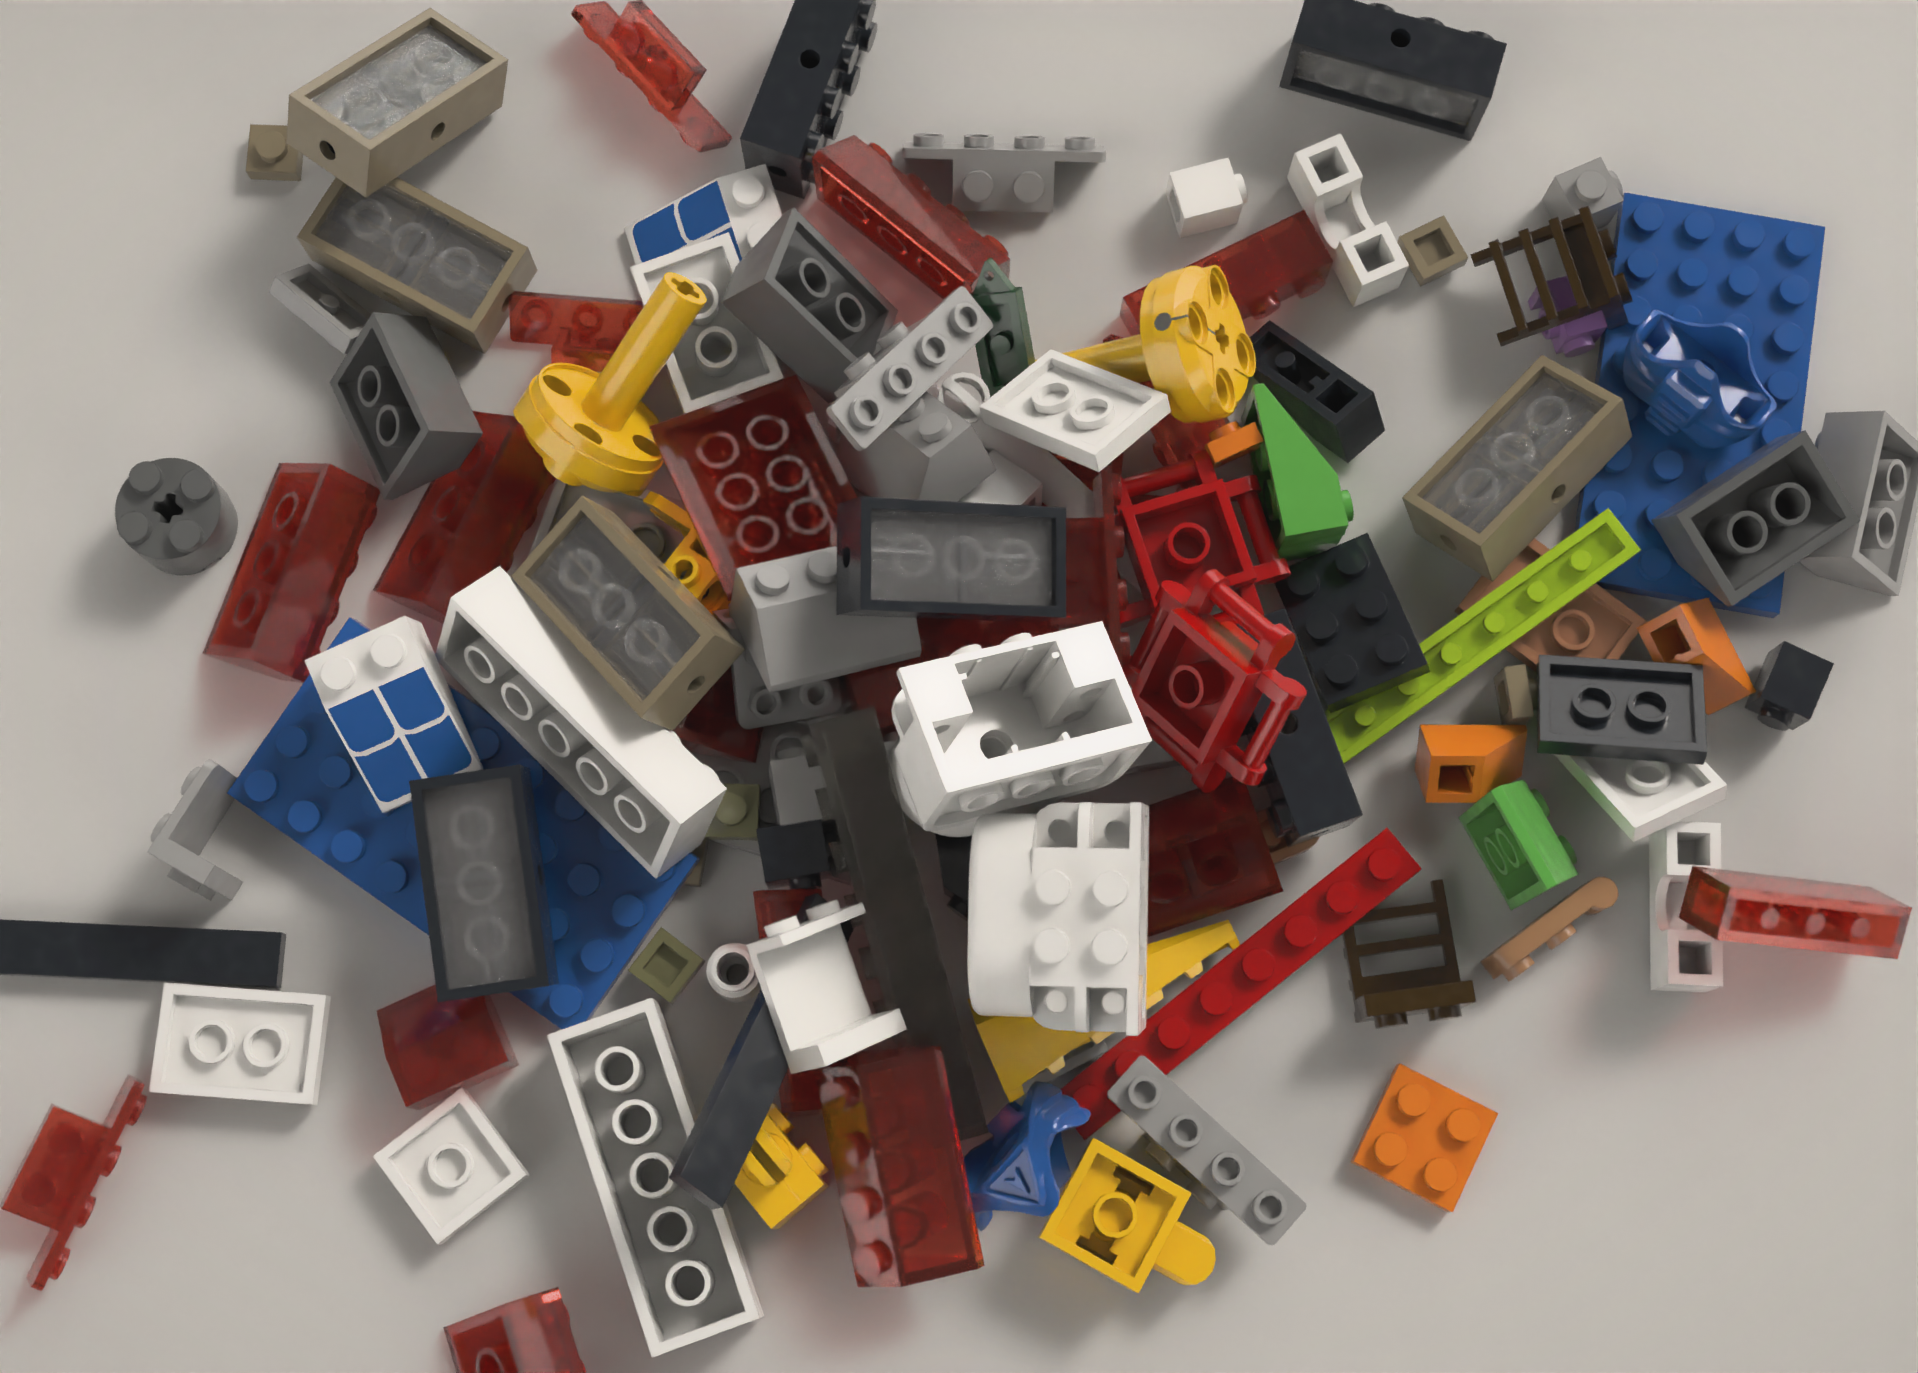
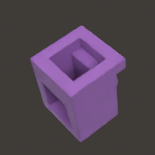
(1575, 336)

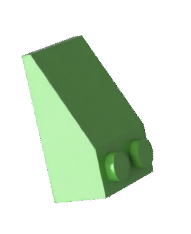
(1297, 483)
(1519, 843)

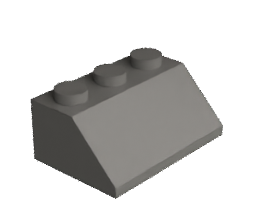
(919, 456)
(1879, 476)
(793, 628)

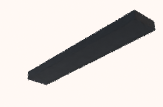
(141, 953)
(737, 1102)

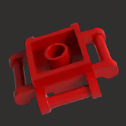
(1195, 532)
(1204, 678)

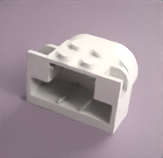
(1012, 728)
(1061, 916)

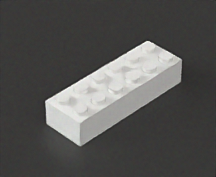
(576, 724)
(633, 1125)

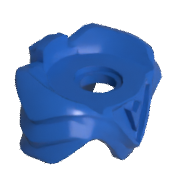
(1696, 379)
(1025, 1156)

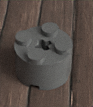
(151, 522)

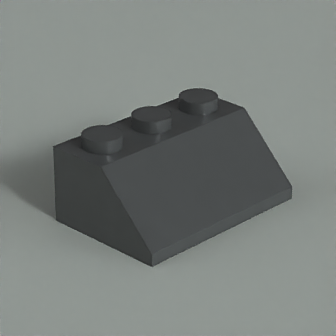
(808, 303)
(404, 404)
(1757, 518)

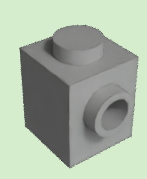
(1585, 186)

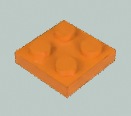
(1424, 1138)

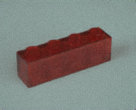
(1261, 269)
(1794, 913)

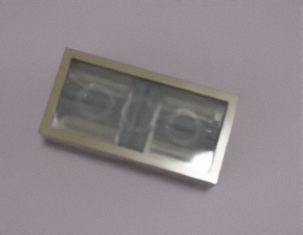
(396, 101)
(420, 257)
(1518, 467)
(627, 613)

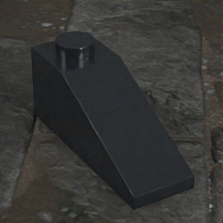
(1316, 392)

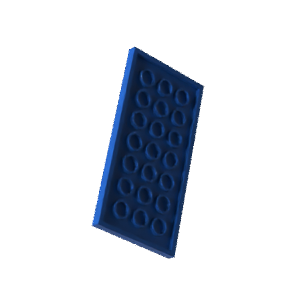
(1701, 270)
(595, 888)

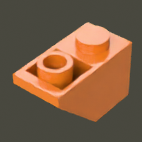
(1697, 637)
(1467, 760)

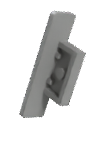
(1003, 175)
(905, 367)
(1204, 1152)

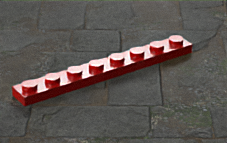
(1249, 972)

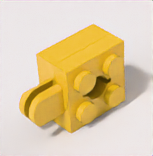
(777, 1174)
(1126, 1222)

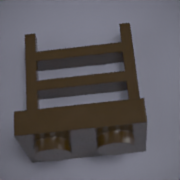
(1586, 263)
(1394, 996)

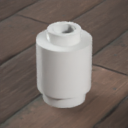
(718, 968)

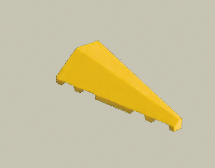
(1024, 1047)

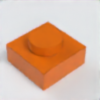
(1232, 443)

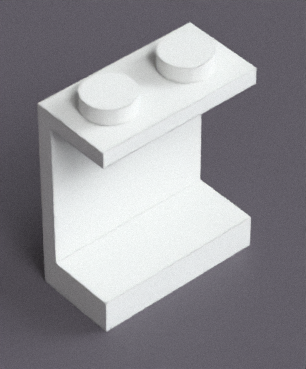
(816, 989)

